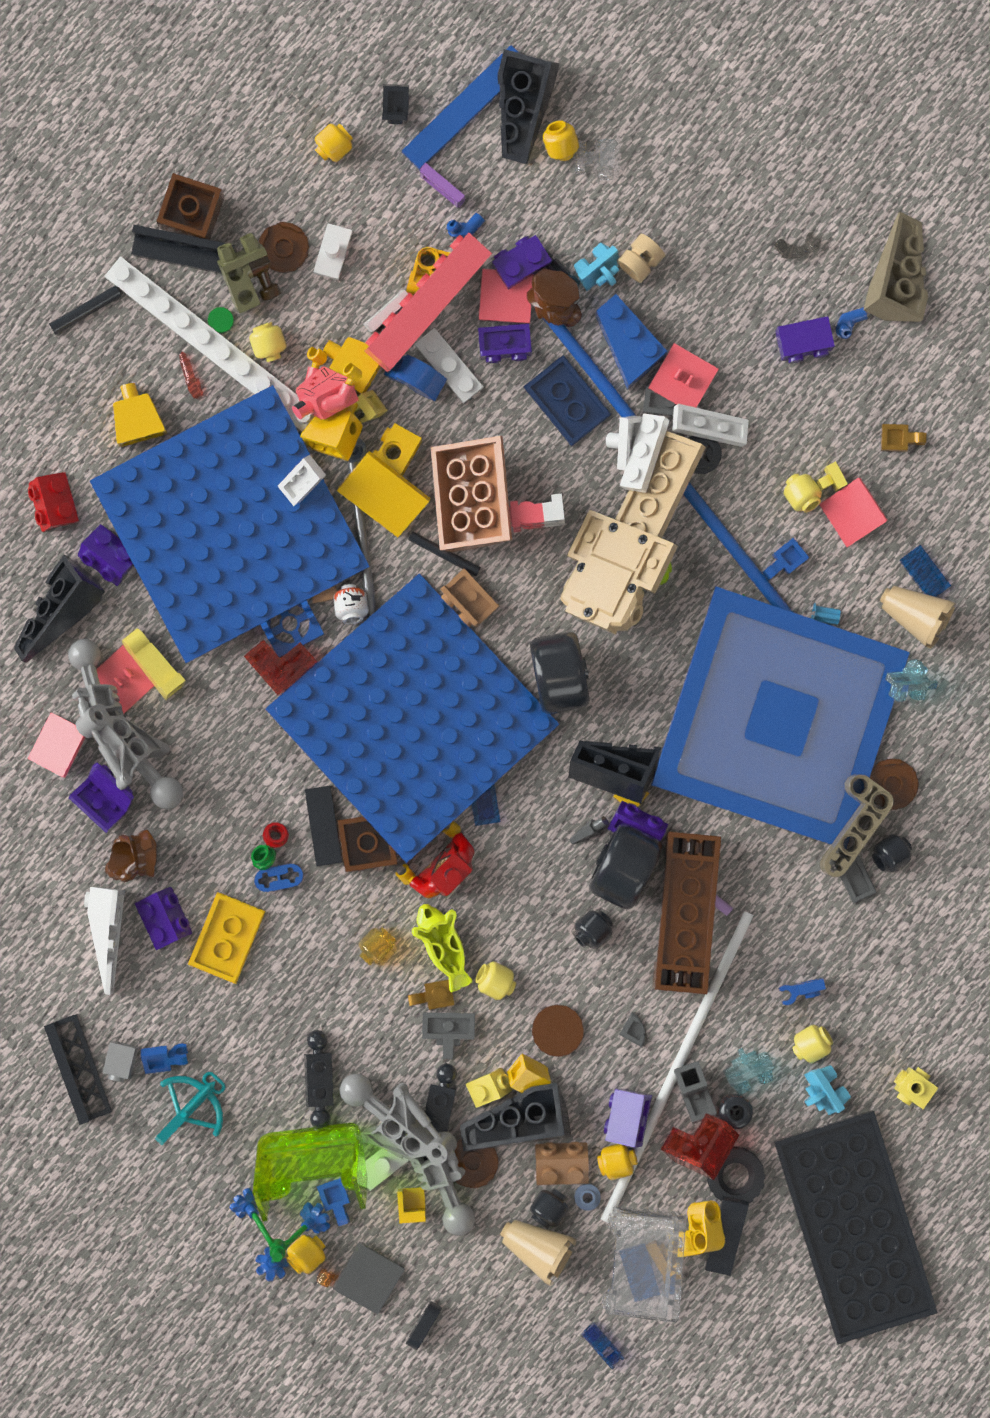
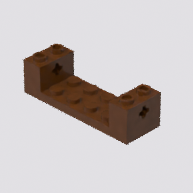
(687, 913)

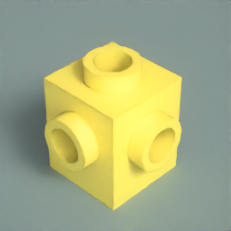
(921, 1094)

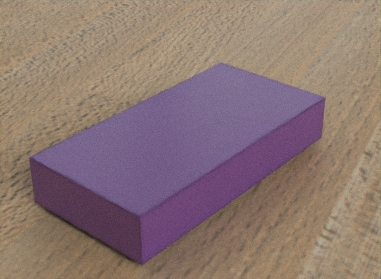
(442, 185)

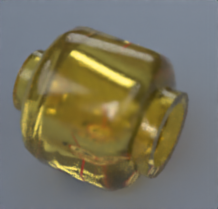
(377, 946)

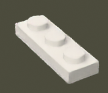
(448, 364)
(710, 425)
(644, 453)

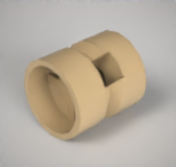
(634, 264)

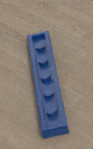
(455, 116)

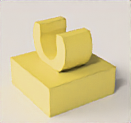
(370, 405)
(833, 477)

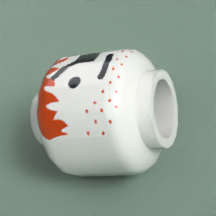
(350, 604)

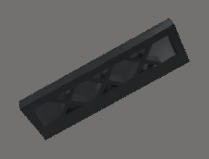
(176, 248)
(68, 1071)

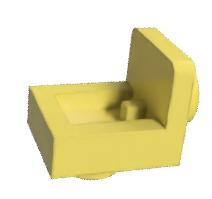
(489, 1087)

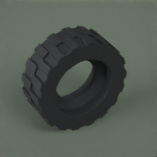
(755, 1179)

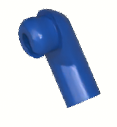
(460, 228)

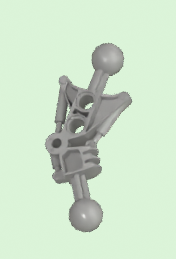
(119, 740)
(441, 1165)

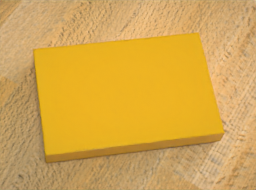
(383, 494)
(226, 937)

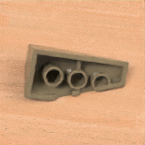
(898, 281)

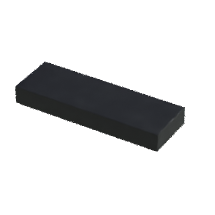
(323, 826)
(733, 1219)

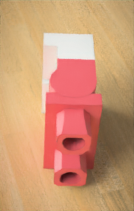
(537, 515)

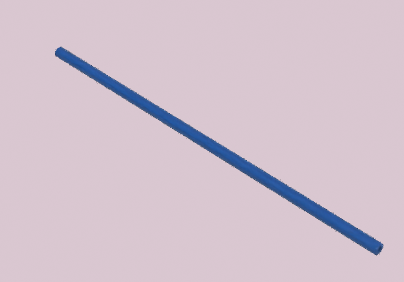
(690, 493)

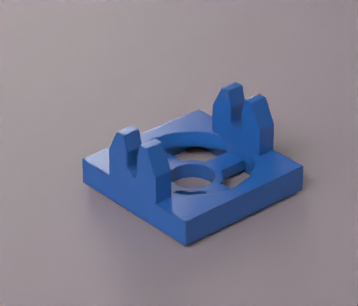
(282, 648)

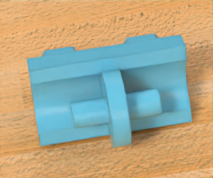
(601, 269)
(822, 1093)

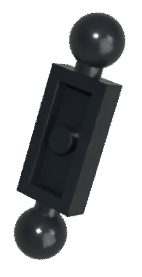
(318, 1079)
(441, 1099)

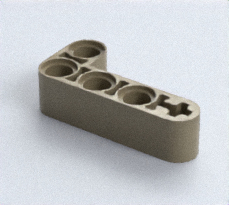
(852, 828)

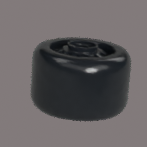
(560, 672)
(625, 866)

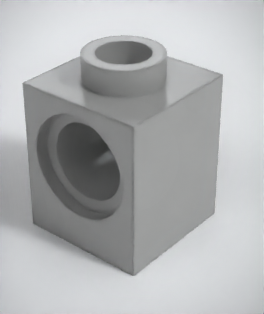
(119, 1061)

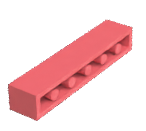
(428, 301)

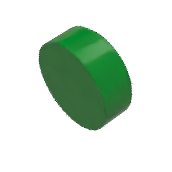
(221, 320)

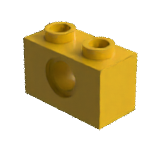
(403, 440)

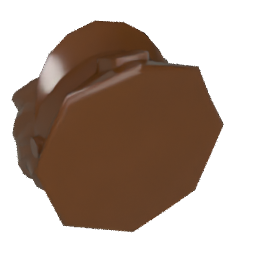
(554, 298)
(132, 857)

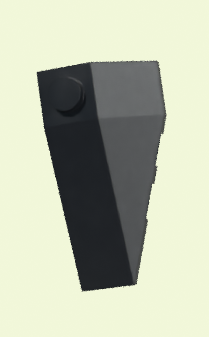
(524, 97)
(68, 600)
(526, 1118)

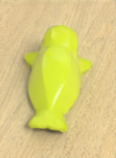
(442, 944)

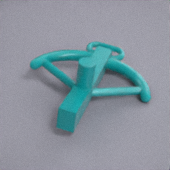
(205, 1092)

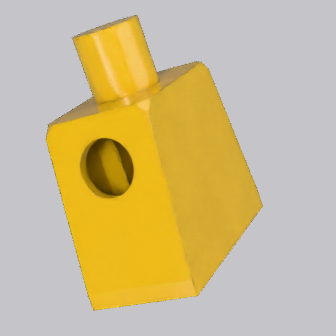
(353, 352)
(136, 417)
(335, 434)

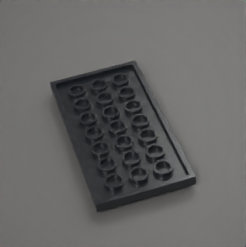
(855, 1227)

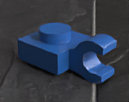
(787, 558)
(808, 988)
(160, 1059)
(334, 1197)

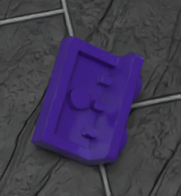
(521, 261)
(505, 342)
(106, 555)
(633, 816)
(163, 918)

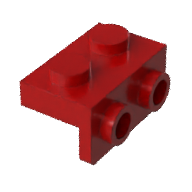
(52, 501)

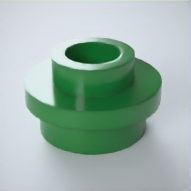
(263, 857)

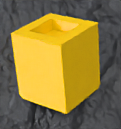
(527, 1073)
(411, 1205)

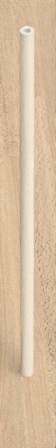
(683, 1054)

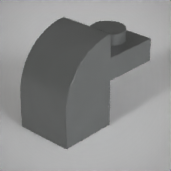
(694, 1091)

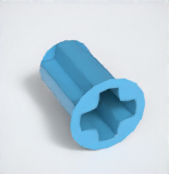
(826, 614)

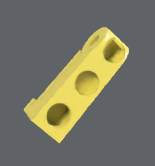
(153, 664)

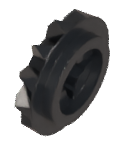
(713, 455)

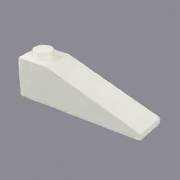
(105, 919)

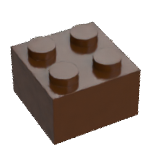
(190, 207)
(363, 846)

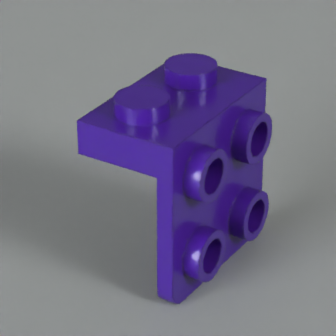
(102, 798)

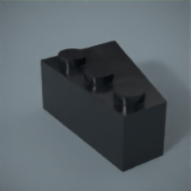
(615, 768)

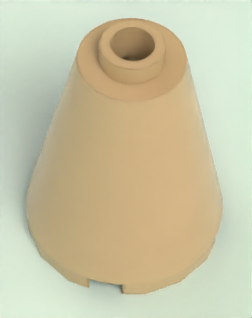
(918, 613)
(538, 1248)

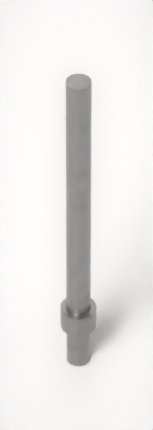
(363, 544)

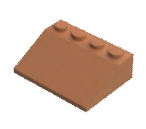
(471, 494)

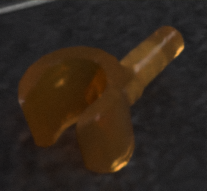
(325, 1278)

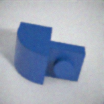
(417, 376)

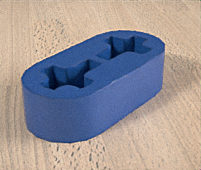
(277, 871)

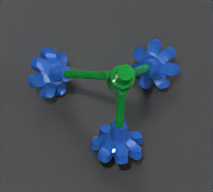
(273, 1260)

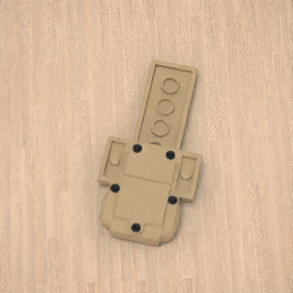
(628, 552)

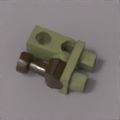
(243, 266)

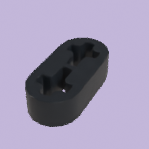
(423, 1325)

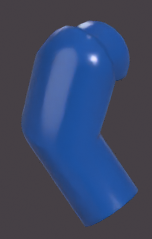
(847, 321)

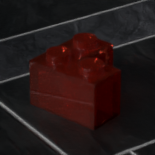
(279, 672)
(705, 1149)

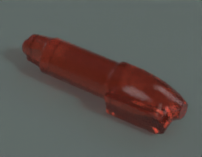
(192, 383)

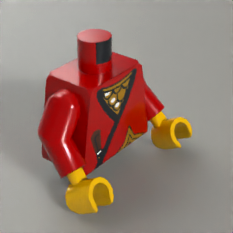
(446, 870)

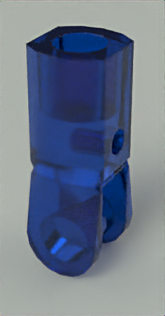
(600, 1342)

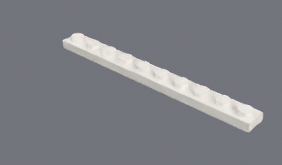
(201, 335)

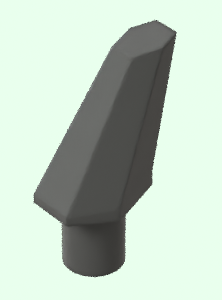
(589, 830)

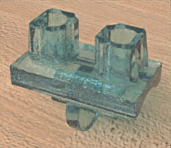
(912, 680)
(747, 1067)

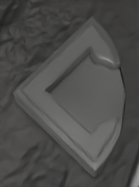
(634, 1030)

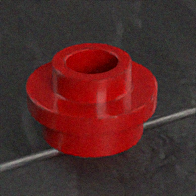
(275, 827)

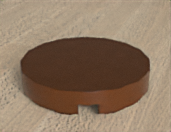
(288, 254)
(888, 774)
(557, 1030)
(483, 1172)

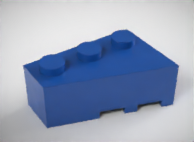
(629, 340)

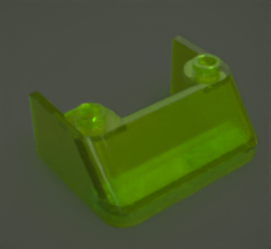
(307, 1156)

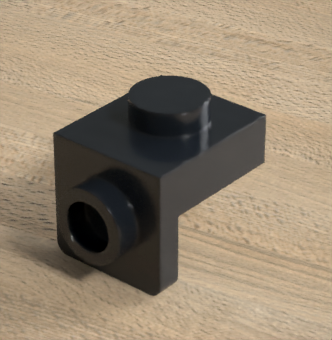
(395, 103)

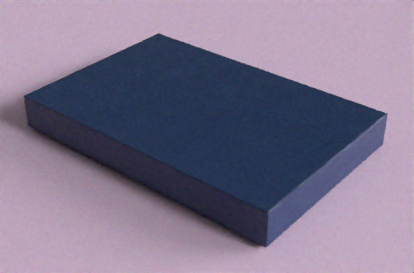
(567, 400)

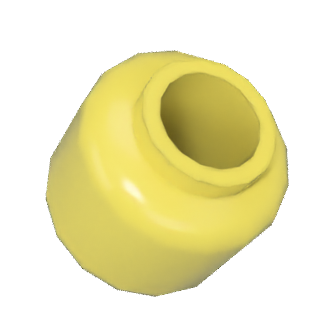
(267, 341)
(802, 492)
(495, 980)
(812, 1043)

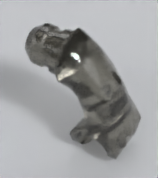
(793, 252)

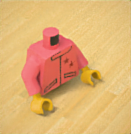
(325, 390)

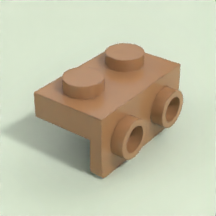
(469, 598)
(562, 1163)

